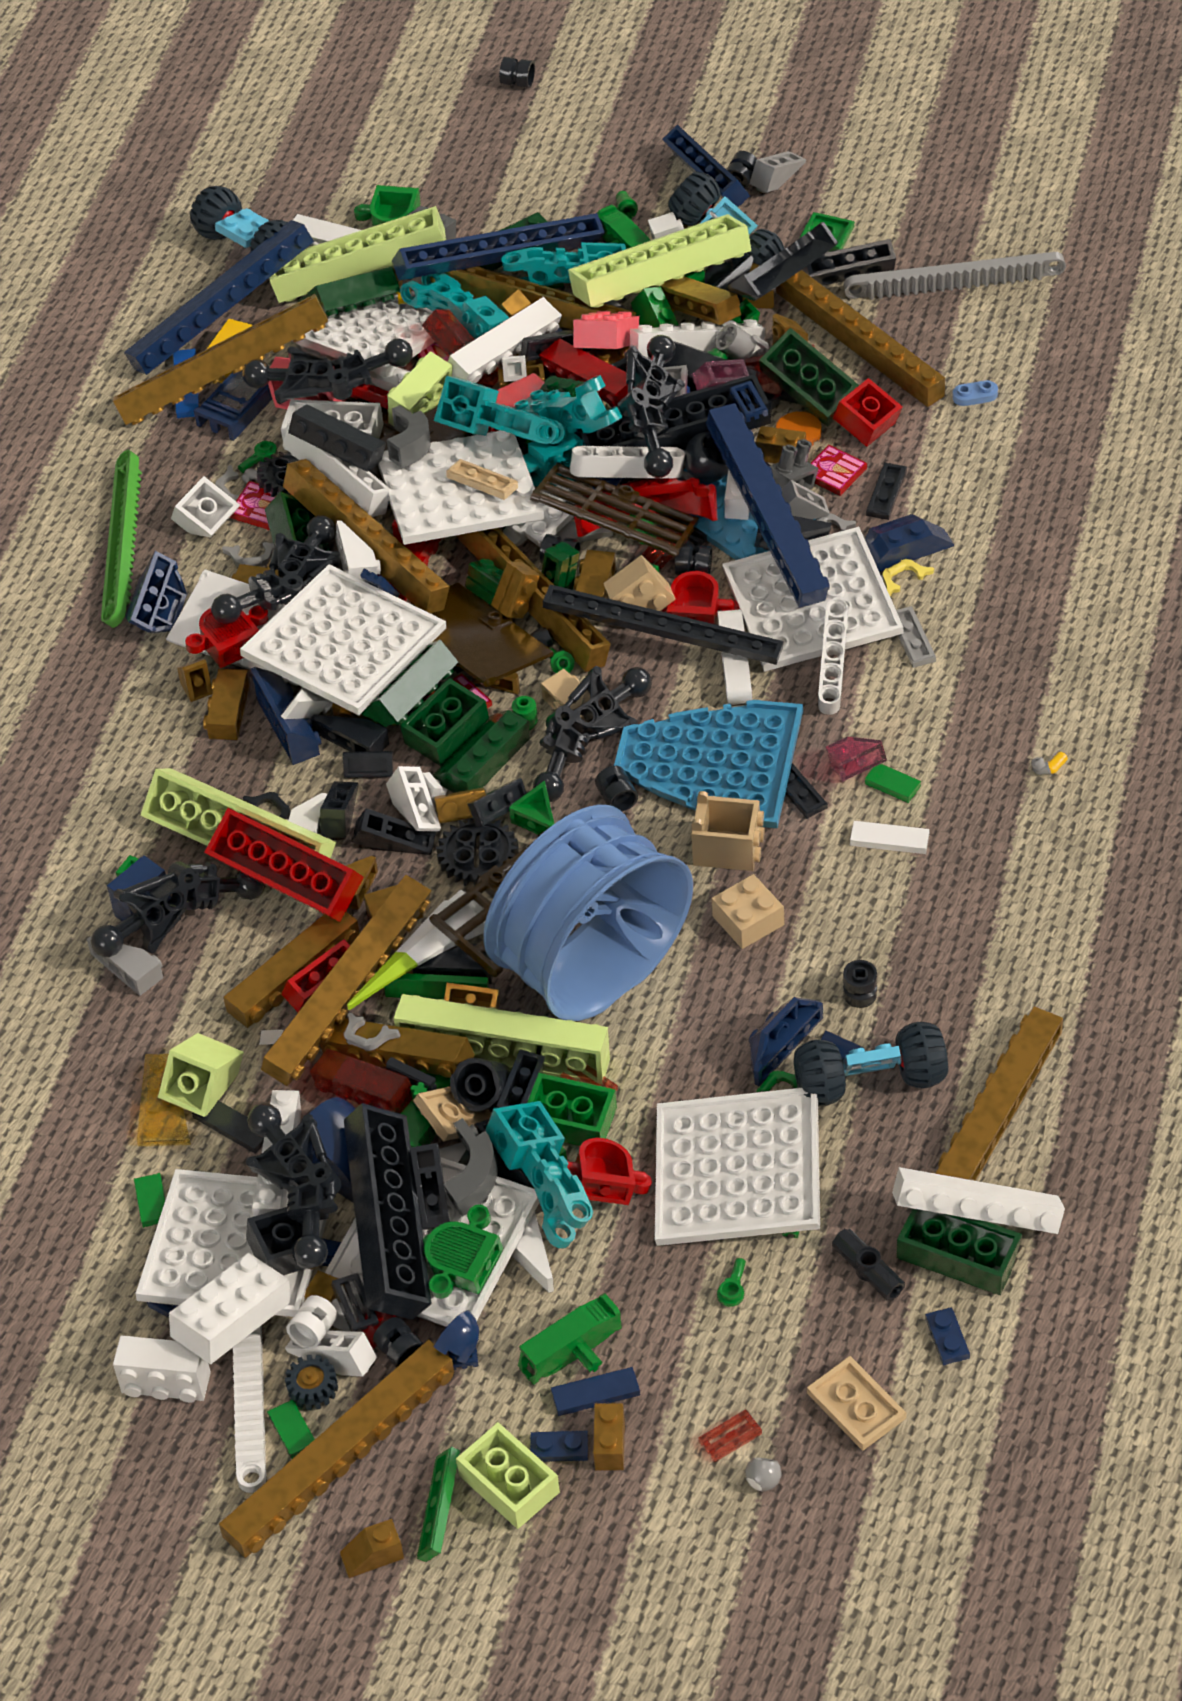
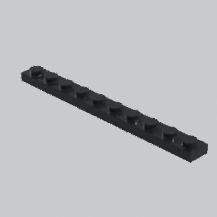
(663, 624)

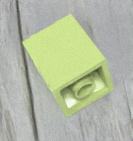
(199, 1073)

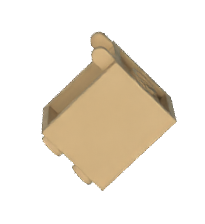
(727, 832)

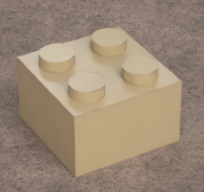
(640, 585)
(748, 911)

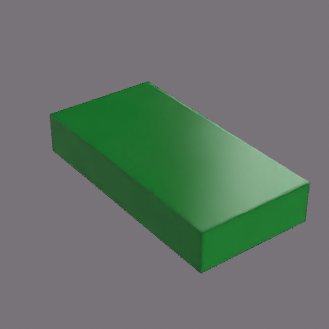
(893, 782)
(150, 1198)
(291, 1427)

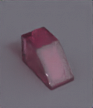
(719, 372)
(855, 755)

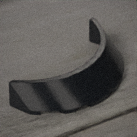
(784, 264)

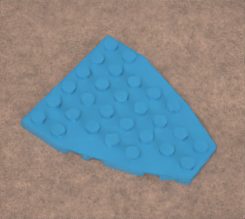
(721, 752)

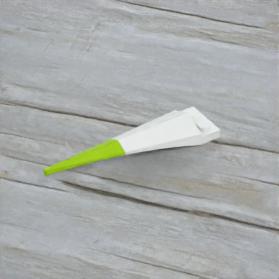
(419, 948)

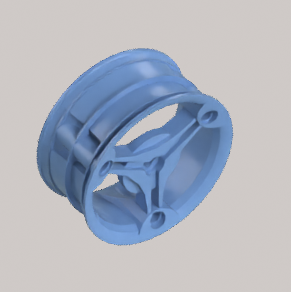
(597, 875)

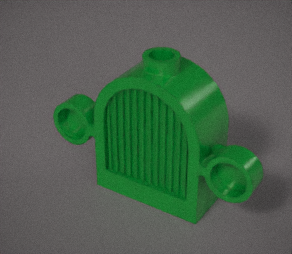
(388, 204)
(462, 1253)

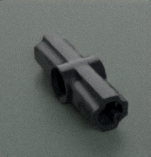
(878, 1273)

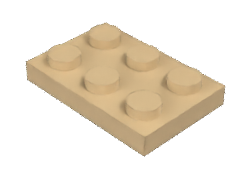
(443, 1110)
(856, 1403)

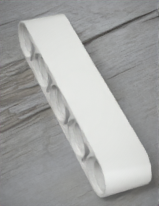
(619, 462)
(833, 646)
(735, 667)

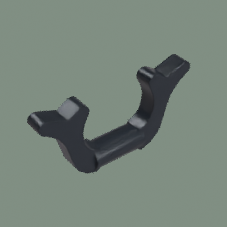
(270, 797)

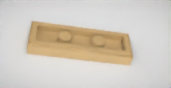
(482, 479)

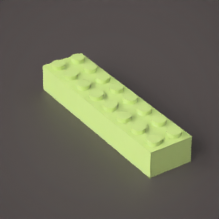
(355, 253)
(659, 260)
(198, 808)
(502, 1033)

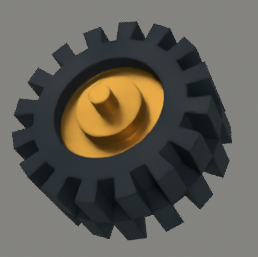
(311, 1382)

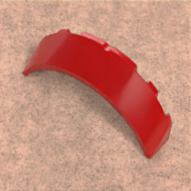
(684, 496)

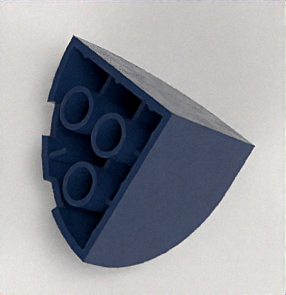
(330, 1125)

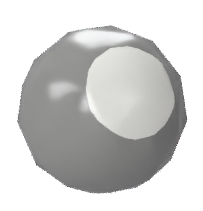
(763, 1473)

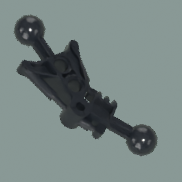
(315, 374)
(651, 387)
(293, 564)
(569, 734)
(191, 888)
(291, 1168)

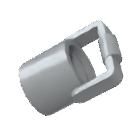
(739, 344)

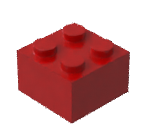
(867, 412)

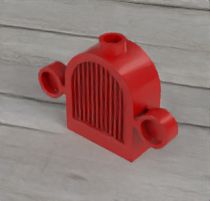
(698, 597)
(225, 640)
(608, 1172)

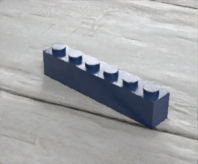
(699, 160)

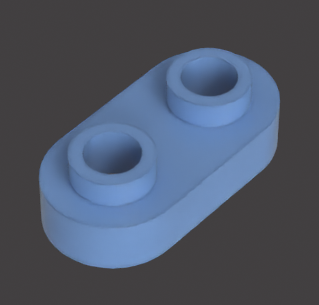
(975, 393)

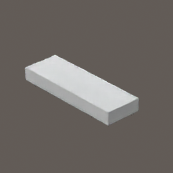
(889, 837)

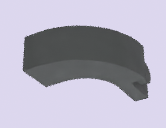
(413, 438)
(479, 1176)

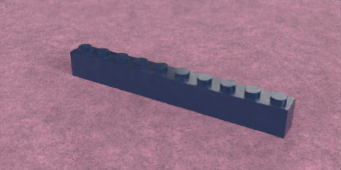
(491, 246)
(218, 297)
(767, 505)

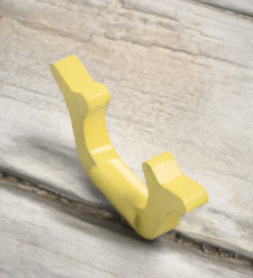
(899, 567)

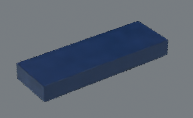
(595, 1390)

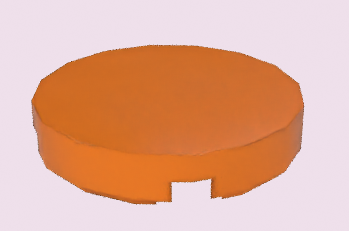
(802, 422)

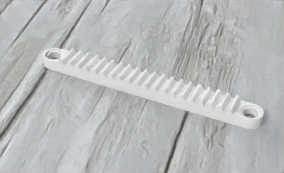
(249, 1410)

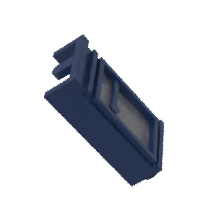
(233, 405)

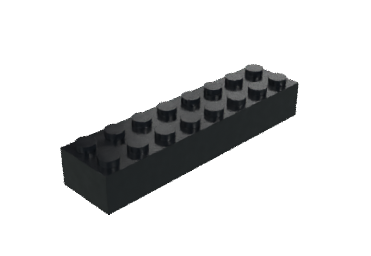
(684, 416)
(387, 1212)

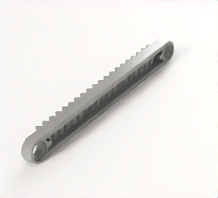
(954, 275)

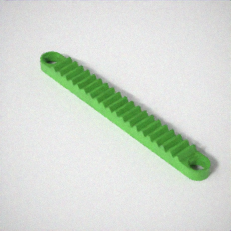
(121, 539)

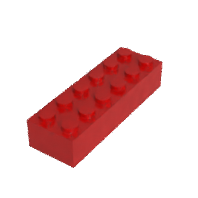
(284, 864)

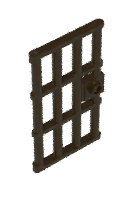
(622, 498)
(489, 883)

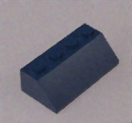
(294, 734)

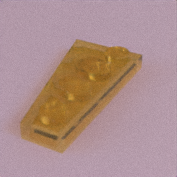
(159, 1120)

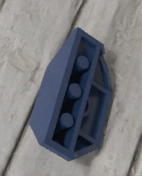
(905, 539)
(157, 596)
(782, 1034)

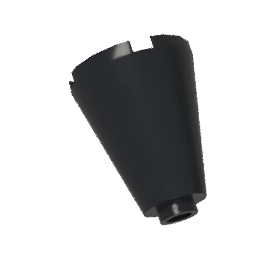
(478, 1083)

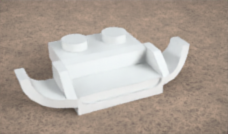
(536, 530)

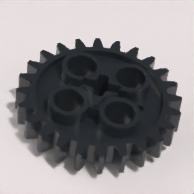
(272, 473)
(458, 849)

